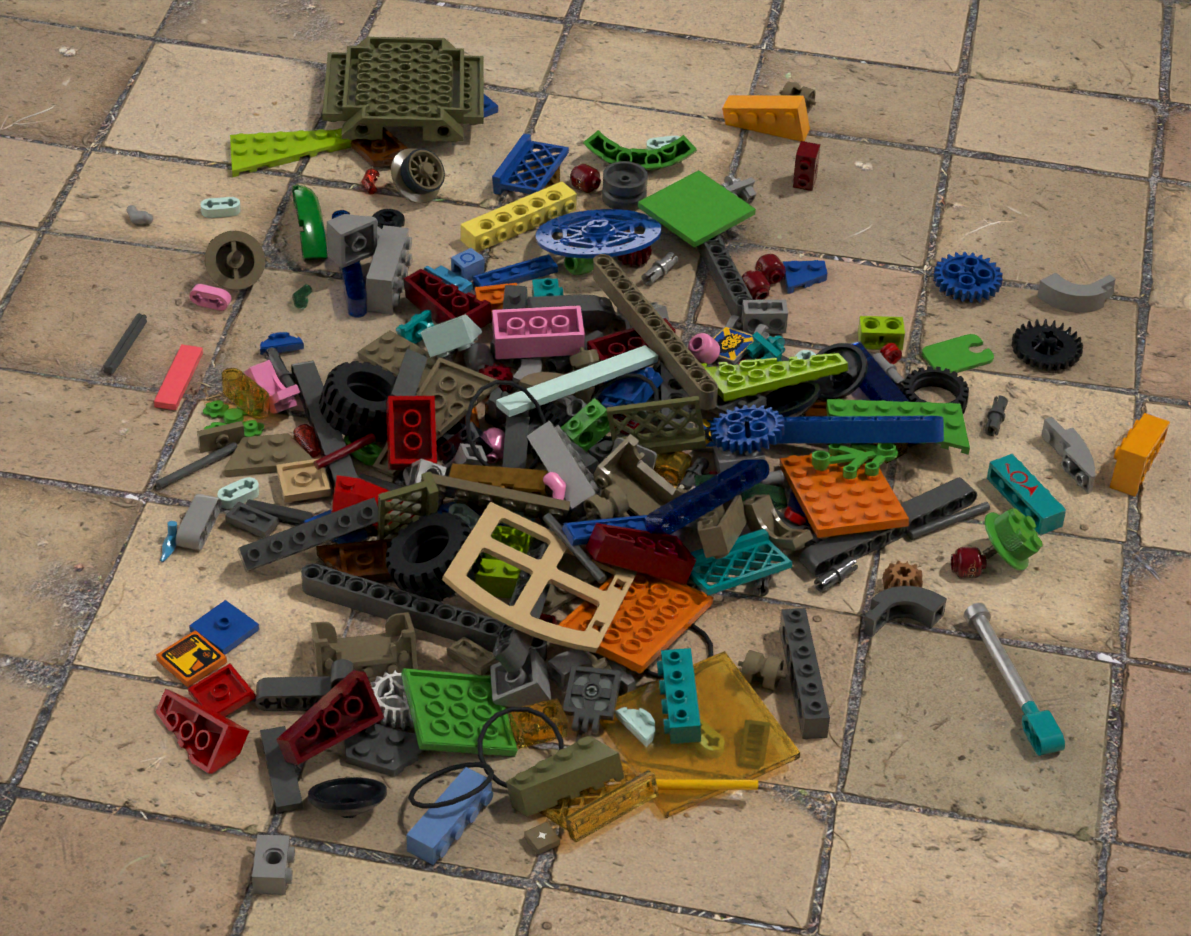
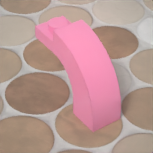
(279, 396)

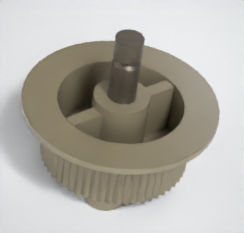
(234, 260)

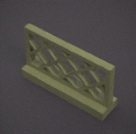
(659, 440)
(426, 502)

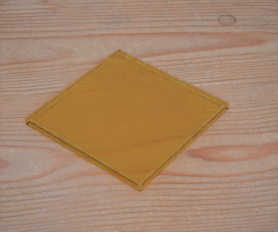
(736, 735)

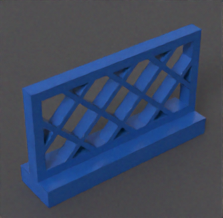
(516, 162)

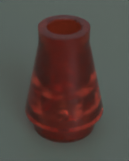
(306, 438)

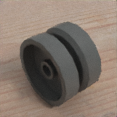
(624, 185)

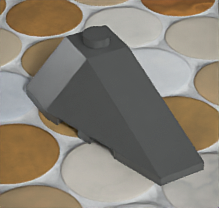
(595, 310)

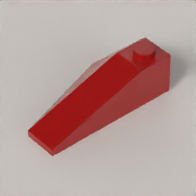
(352, 491)
(202, 732)

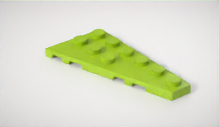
(281, 147)
(767, 374)

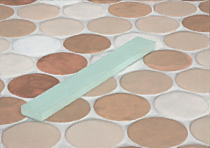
(578, 380)

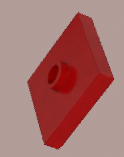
(222, 691)

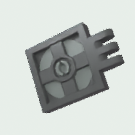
(591, 696)

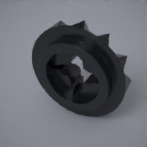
(396, 217)

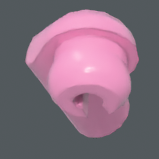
(556, 484)

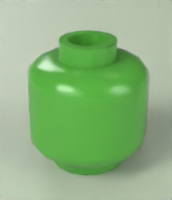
(578, 265)

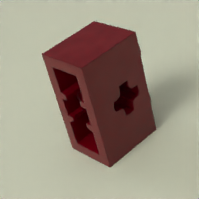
(806, 165)

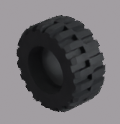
(357, 399)
(420, 542)

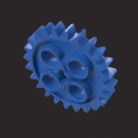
(968, 277)
(730, 433)

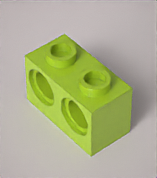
(878, 331)

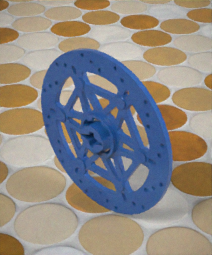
(598, 233)

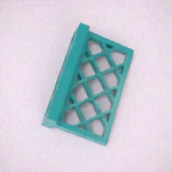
(743, 553)

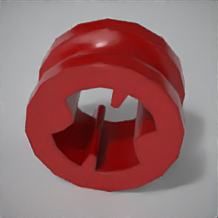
(891, 353)

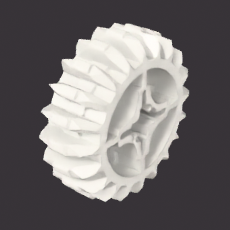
(392, 700)

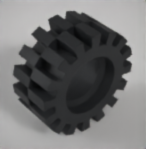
(553, 414)

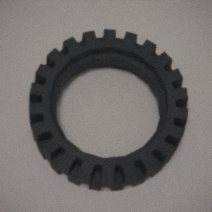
(936, 378)

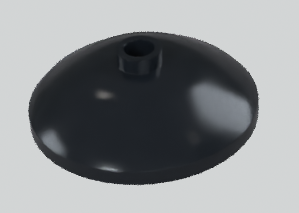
(845, 382)
(793, 400)
(347, 796)

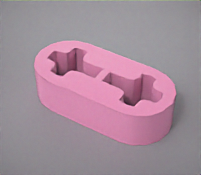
(210, 297)

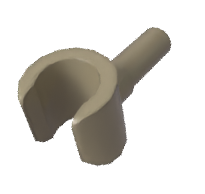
(601, 663)

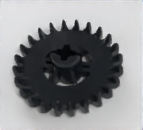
(1046, 346)

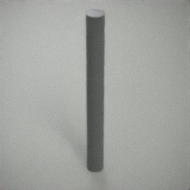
(197, 465)
(949, 520)
(576, 550)

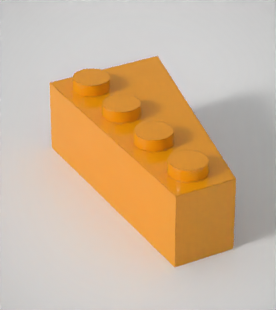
(768, 114)
(1138, 453)

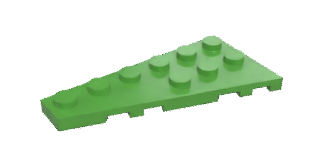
(954, 425)

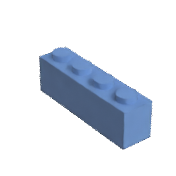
(443, 825)

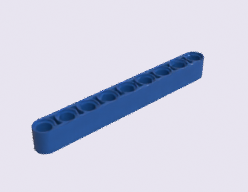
(861, 429)

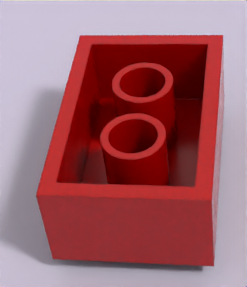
(410, 430)

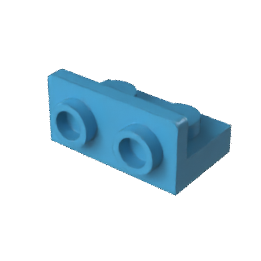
(451, 278)

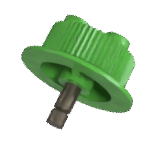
(1012, 537)

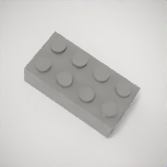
(388, 270)
(560, 457)

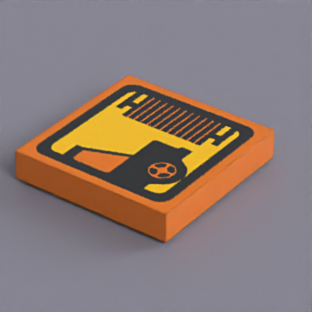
(191, 658)

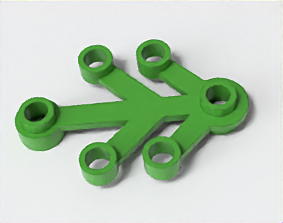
(882, 453)

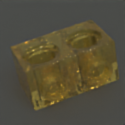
(533, 730)

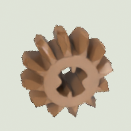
(902, 575)

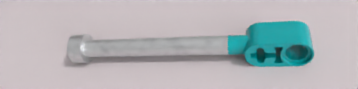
(1037, 725)

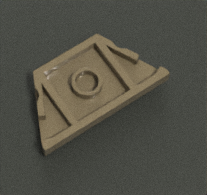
(263, 453)

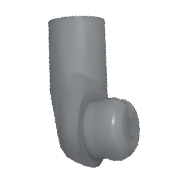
(139, 217)

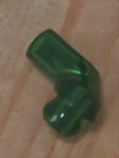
(299, 297)

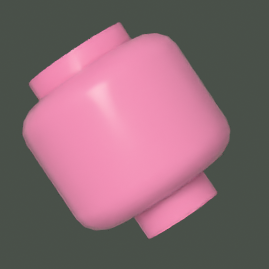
(704, 348)
(496, 438)

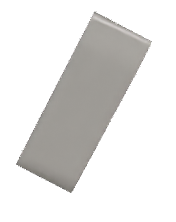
(198, 522)

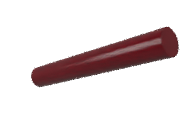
(344, 451)

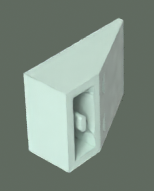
(449, 335)

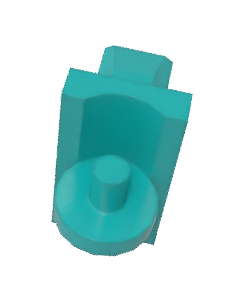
(413, 329)
(770, 348)

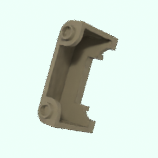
(643, 486)
(368, 653)

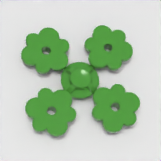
(232, 415)

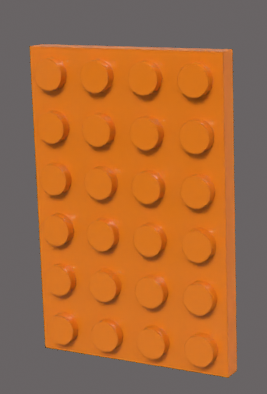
(842, 504)
(646, 621)

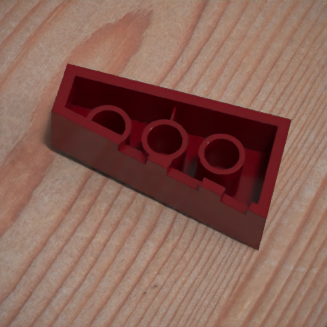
(641, 551)

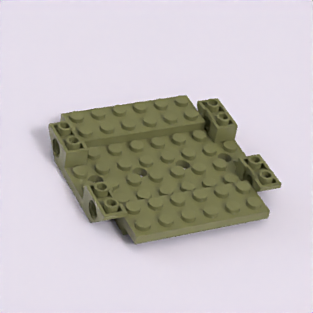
(404, 85)

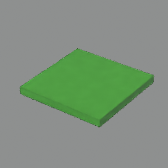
(696, 208)
(452, 710)

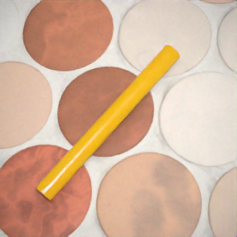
(706, 784)

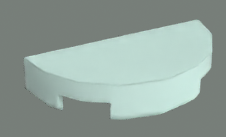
(638, 722)

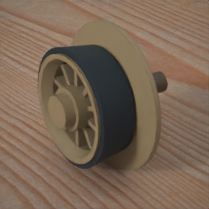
(417, 174)

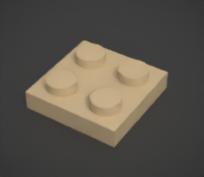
(302, 481)

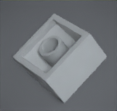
(351, 238)
(524, 686)

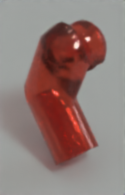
(367, 181)

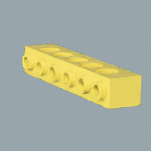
(518, 217)

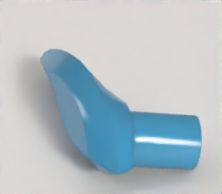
(170, 541)

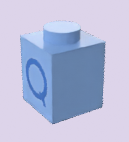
(467, 264)

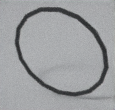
(498, 382)

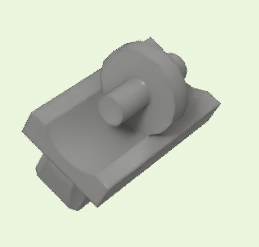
(740, 188)

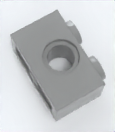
(271, 864)

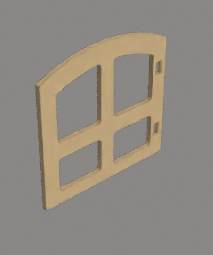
(542, 573)

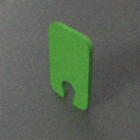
(955, 354)

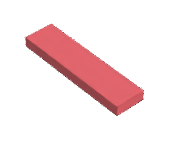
(178, 377)

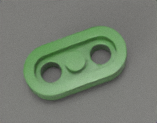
(367, 454)

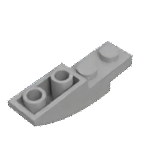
(1075, 454)

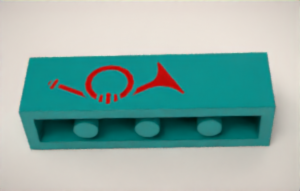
(1026, 493)

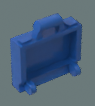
(630, 389)

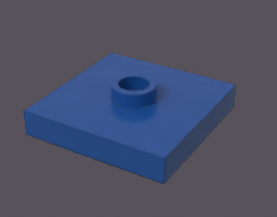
(225, 627)

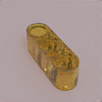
(245, 393)

